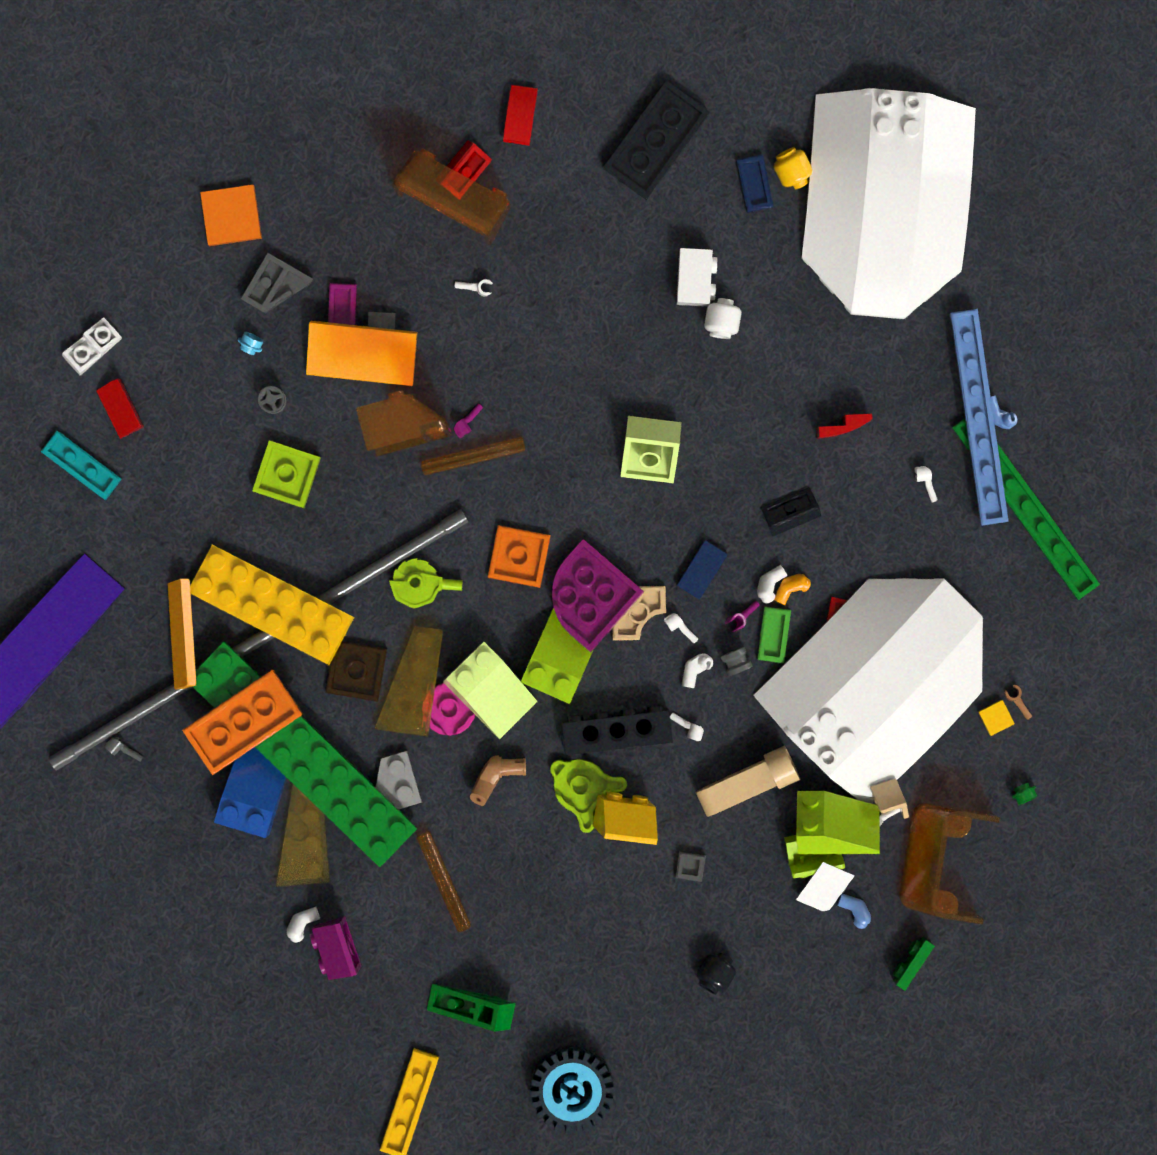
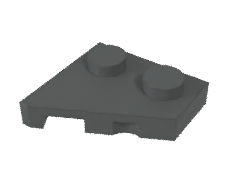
(274, 284)

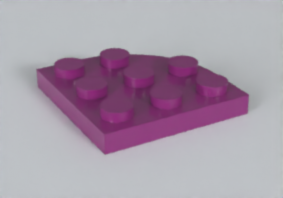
(591, 595)

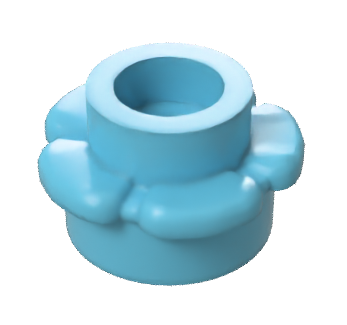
(250, 343)

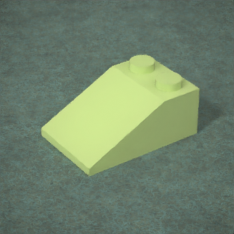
(490, 690)

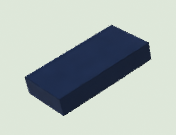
(755, 183)
(702, 570)

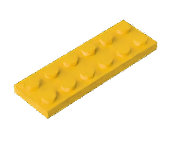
(270, 604)

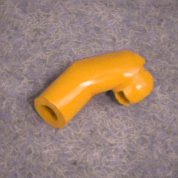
(791, 584)

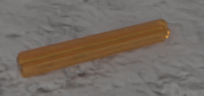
(473, 456)
(443, 881)

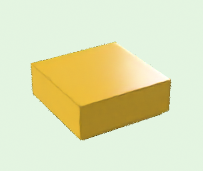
(996, 717)

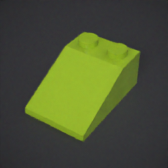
(556, 662)
(836, 824)

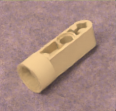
(773, 771)

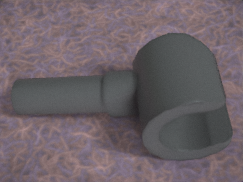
(115, 746)

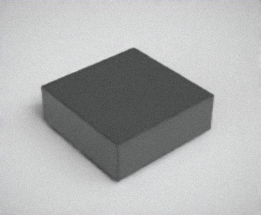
(690, 866)

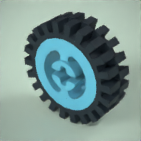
(588, 1068)

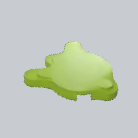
(578, 787)

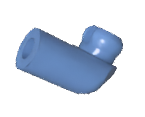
(1002, 418)
(859, 909)

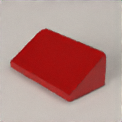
(470, 161)
(120, 408)

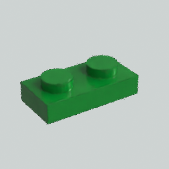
(918, 954)

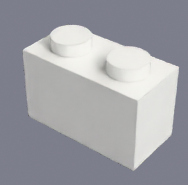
(695, 277)

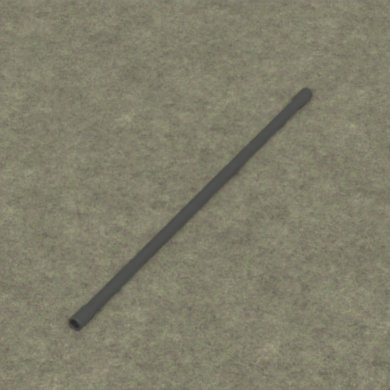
(444, 527)

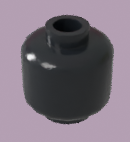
(716, 973)

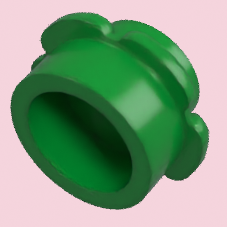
(1024, 793)

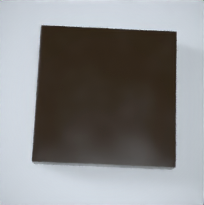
(357, 671)

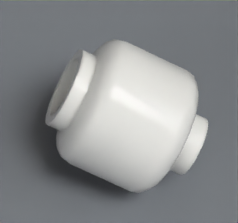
(722, 319)

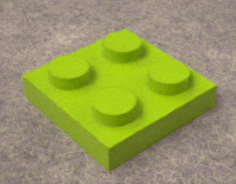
(286, 474)

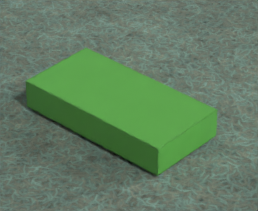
(774, 634)

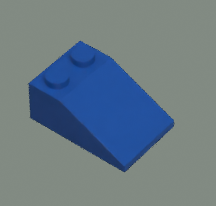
(251, 795)

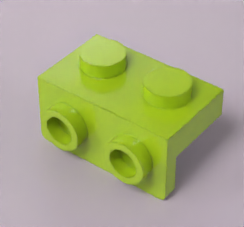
(807, 864)

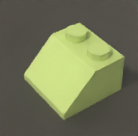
(651, 449)

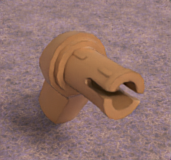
(491, 773)

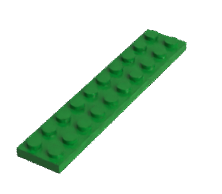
(314, 765)

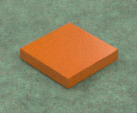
(231, 215)
(519, 556)

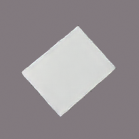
(825, 887)

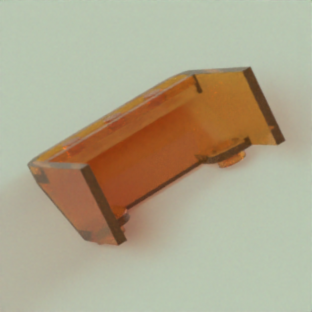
(452, 194)
(400, 424)
(925, 857)

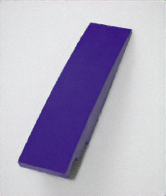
(52, 632)

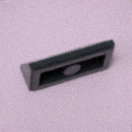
(791, 511)

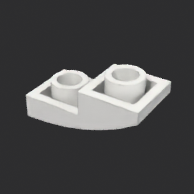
(91, 346)

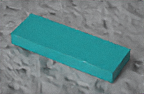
(81, 465)

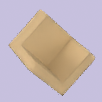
(889, 797)

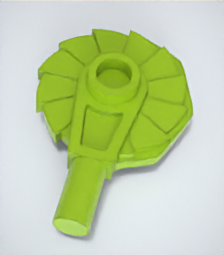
(418, 584)

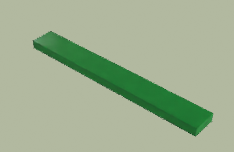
(1040, 525)

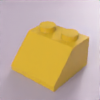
(626, 818)

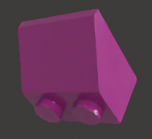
(336, 949)

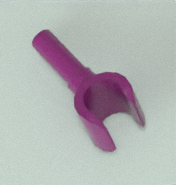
(462, 427)
(741, 617)

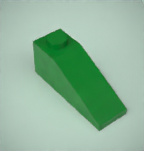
(472, 1007)

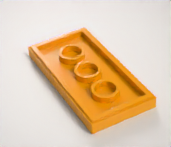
(361, 353)

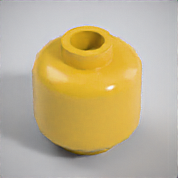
(793, 168)

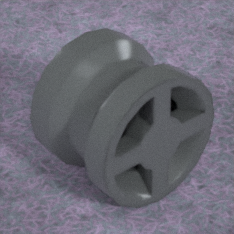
(266, 397)
(736, 661)

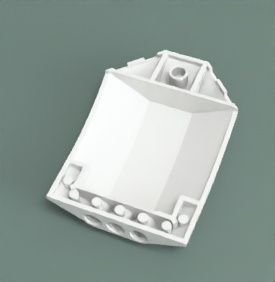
(888, 197)
(880, 680)

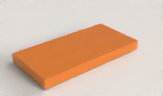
(242, 722)

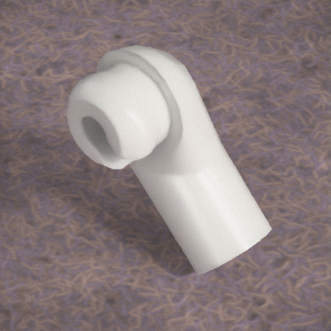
(767, 583)
(695, 666)
(298, 923)

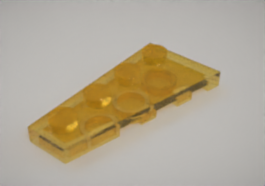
(413, 688)
(304, 845)

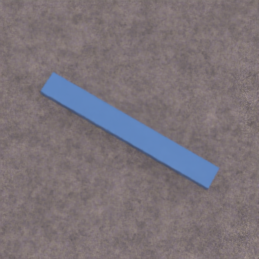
(979, 417)

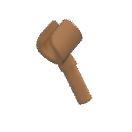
(1019, 702)

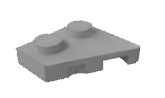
(398, 781)

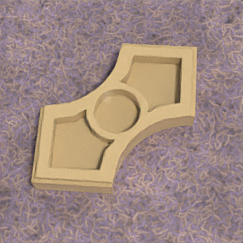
(648, 605)

